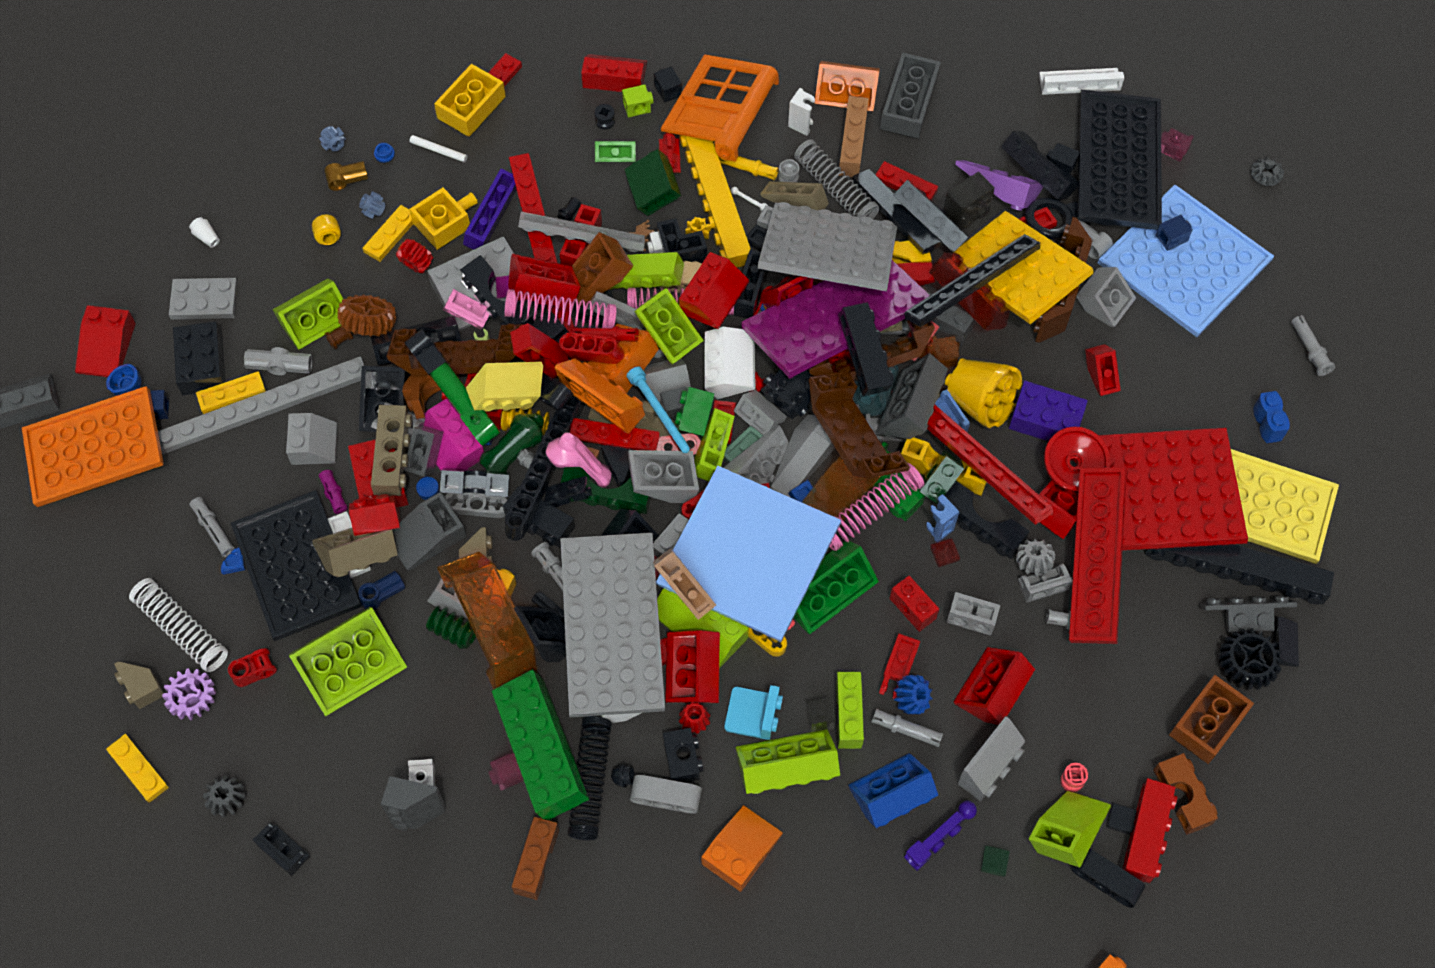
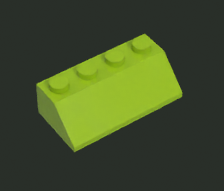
(678, 618)
(788, 761)

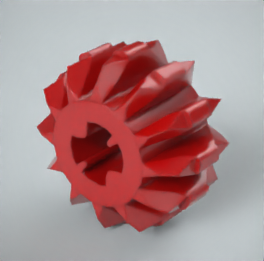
(414, 255)

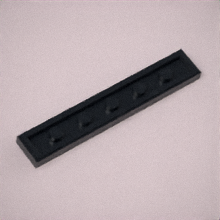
(901, 217)

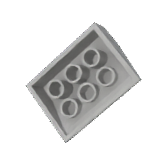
(448, 275)

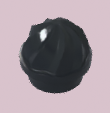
(623, 775)

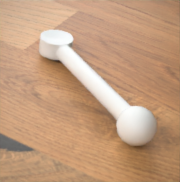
(734, 190)

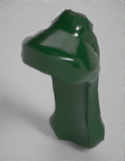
(523, 433)

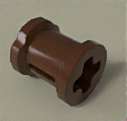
(338, 336)

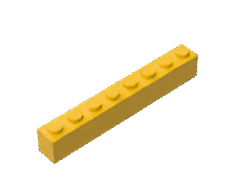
(716, 199)

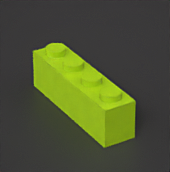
(653, 271)

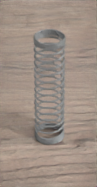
(811, 154)

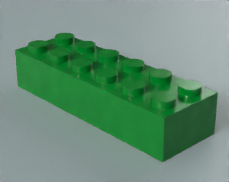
(539, 745)

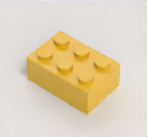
(470, 100)

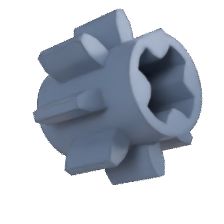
(332, 138)
(372, 204)

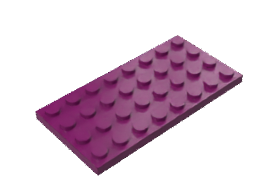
(808, 327)

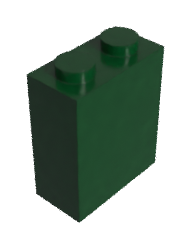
(652, 182)

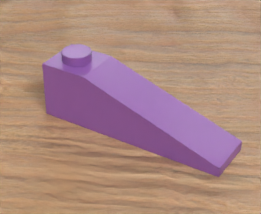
(1015, 190)

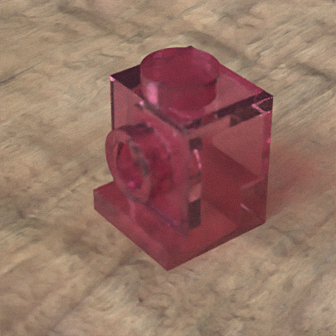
(1175, 144)

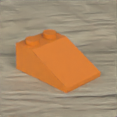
(741, 848)

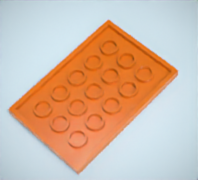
(92, 446)

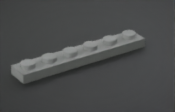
(574, 230)

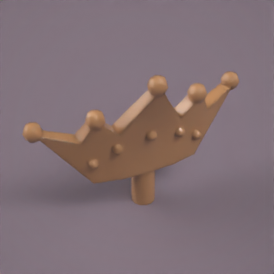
(642, 230)

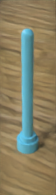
(637, 377)

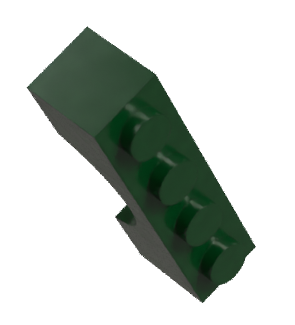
(615, 499)

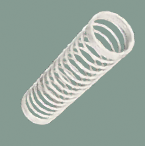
(210, 654)

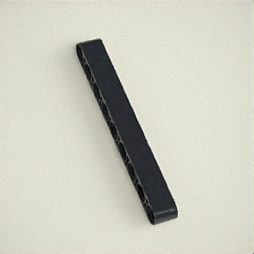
(539, 464)

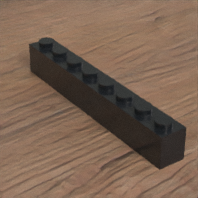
(1253, 568)

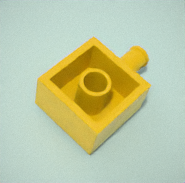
(442, 217)

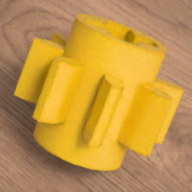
(698, 224)

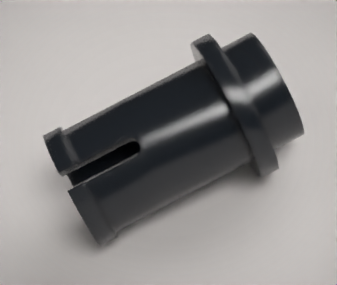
(569, 209)

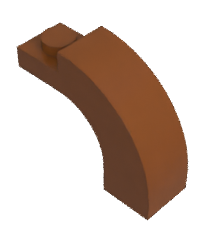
(417, 391)

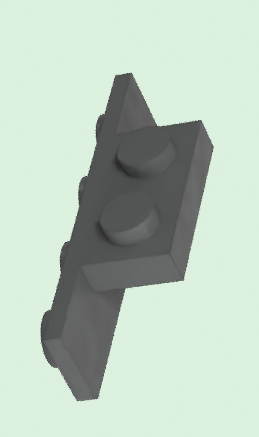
(1249, 614)

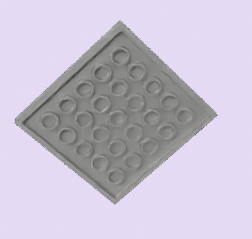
(829, 246)

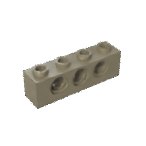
(391, 418)

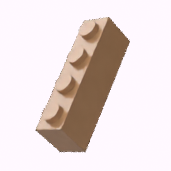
(853, 135)

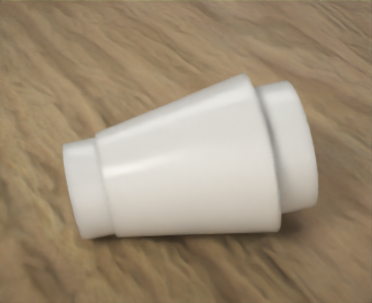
(202, 230)

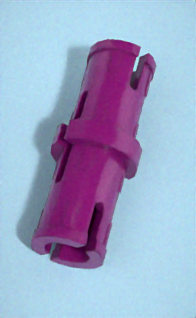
(333, 491)

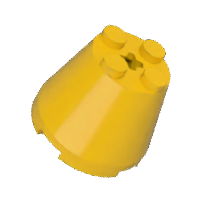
(985, 390)

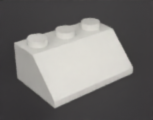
(729, 362)

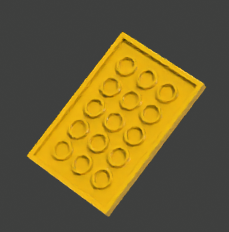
(1036, 281)

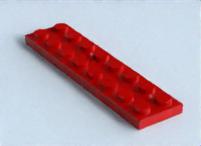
(1098, 556)

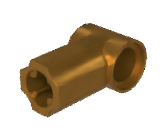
(339, 176)

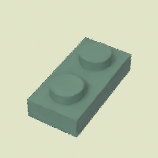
(744, 441)

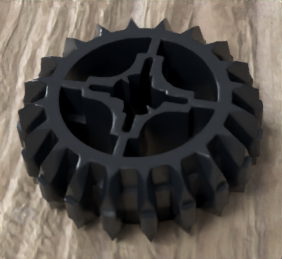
(1237, 645)

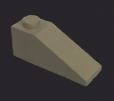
(796, 194)

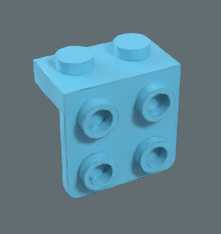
(753, 712)

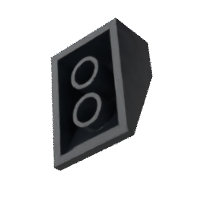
(377, 387)
(545, 630)

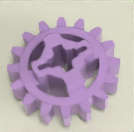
(193, 702)

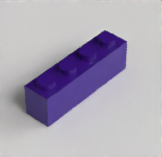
(490, 210)

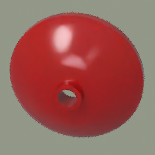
(1078, 445)

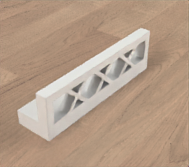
(1074, 80)

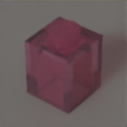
(505, 772)

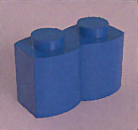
(1271, 417)

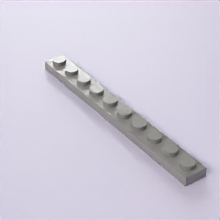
(260, 405)

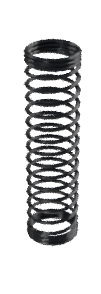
(585, 831)

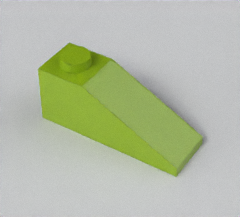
(713, 444)

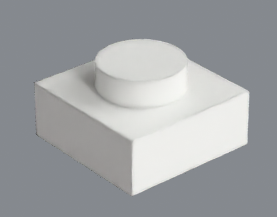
(654, 245)

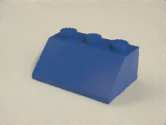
(894, 790)

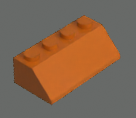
(600, 394)

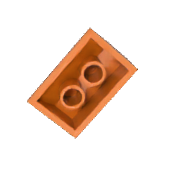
(840, 81)

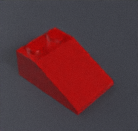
(785, 289)
(103, 340)
(1064, 509)

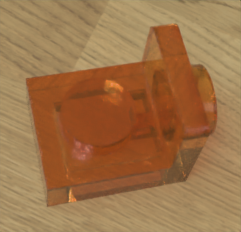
(943, 348)

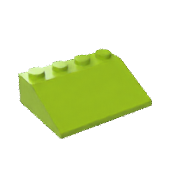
(347, 661)

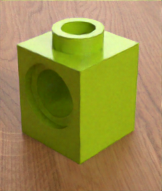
(637, 100)

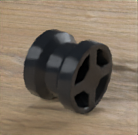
(602, 121)

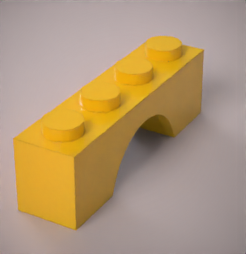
(923, 456)

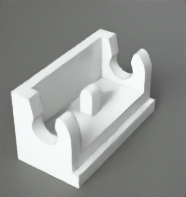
(800, 112)

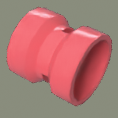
(1070, 781)

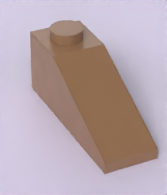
(684, 583)

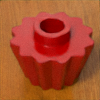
(696, 725)

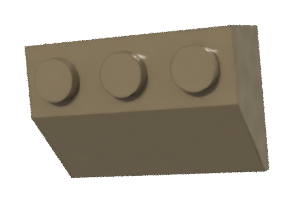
(346, 552)

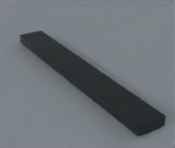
(972, 280)

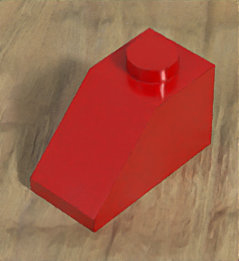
(1103, 369)

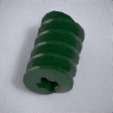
(450, 628)

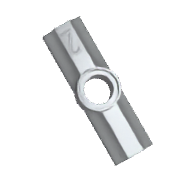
(278, 361)

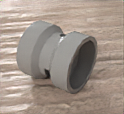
(788, 171)

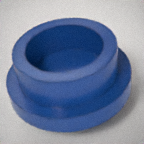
(384, 152)

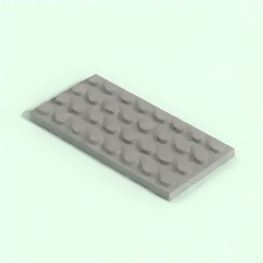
(611, 625)

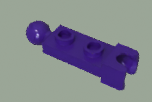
(921, 852)

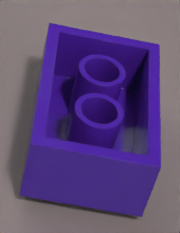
(1046, 411)

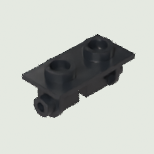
(560, 493)

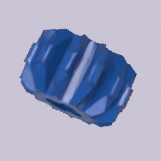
(913, 694)

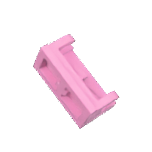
(466, 309)

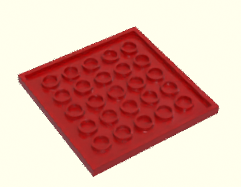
(1178, 489)

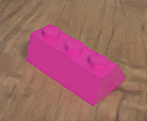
(458, 445)

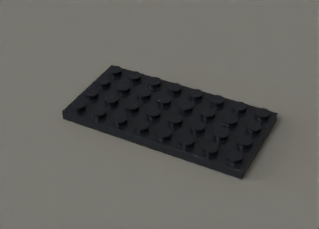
(1119, 160)

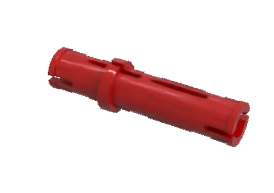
(616, 332)

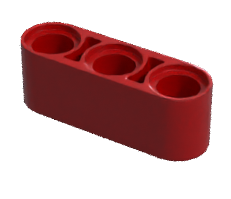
(579, 346)

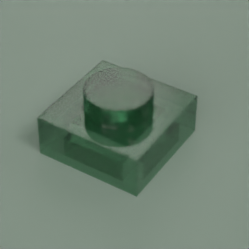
(995, 861)

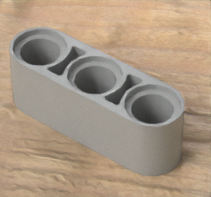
(665, 794)

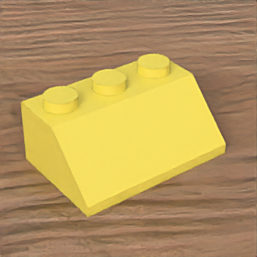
(506, 386)

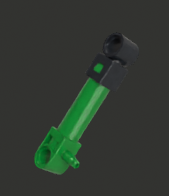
(455, 391)

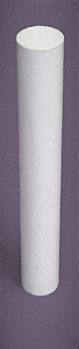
(438, 148)

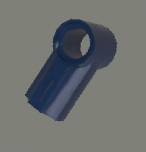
(382, 589)

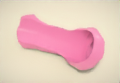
(571, 452)

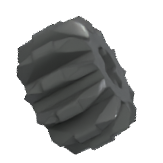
(215, 800)

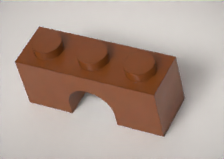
(1180, 774)
(533, 860)

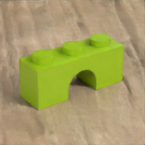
(849, 710)

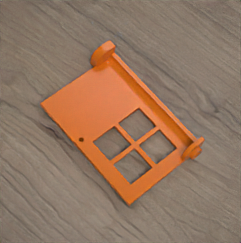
(718, 119)

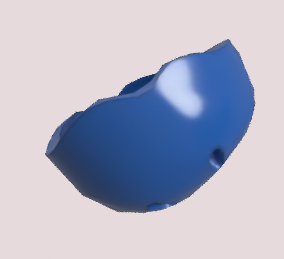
(128, 383)

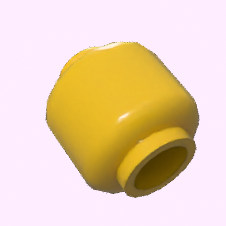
(326, 229)

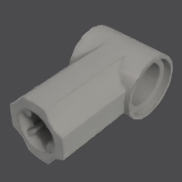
(1100, 243)

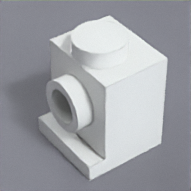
(422, 768)

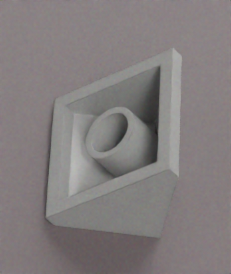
(666, 376)

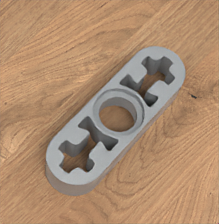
(470, 497)

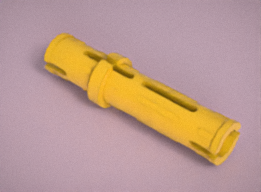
(752, 166)

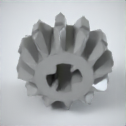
(1035, 557)

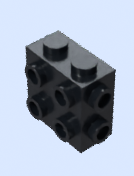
(788, 393)

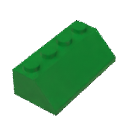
(837, 583)

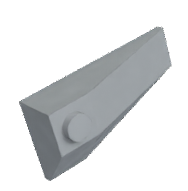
(803, 455)

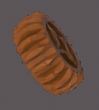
(366, 315)

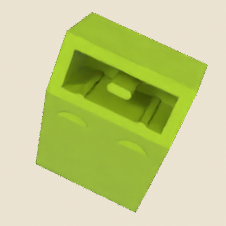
(1069, 828)

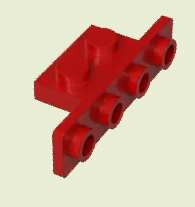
(612, 435)

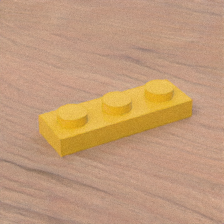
(389, 234)
(230, 392)
(137, 768)

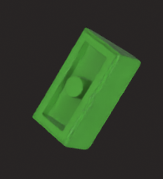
(615, 151)

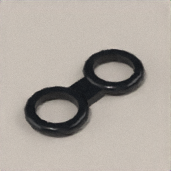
(1067, 210)

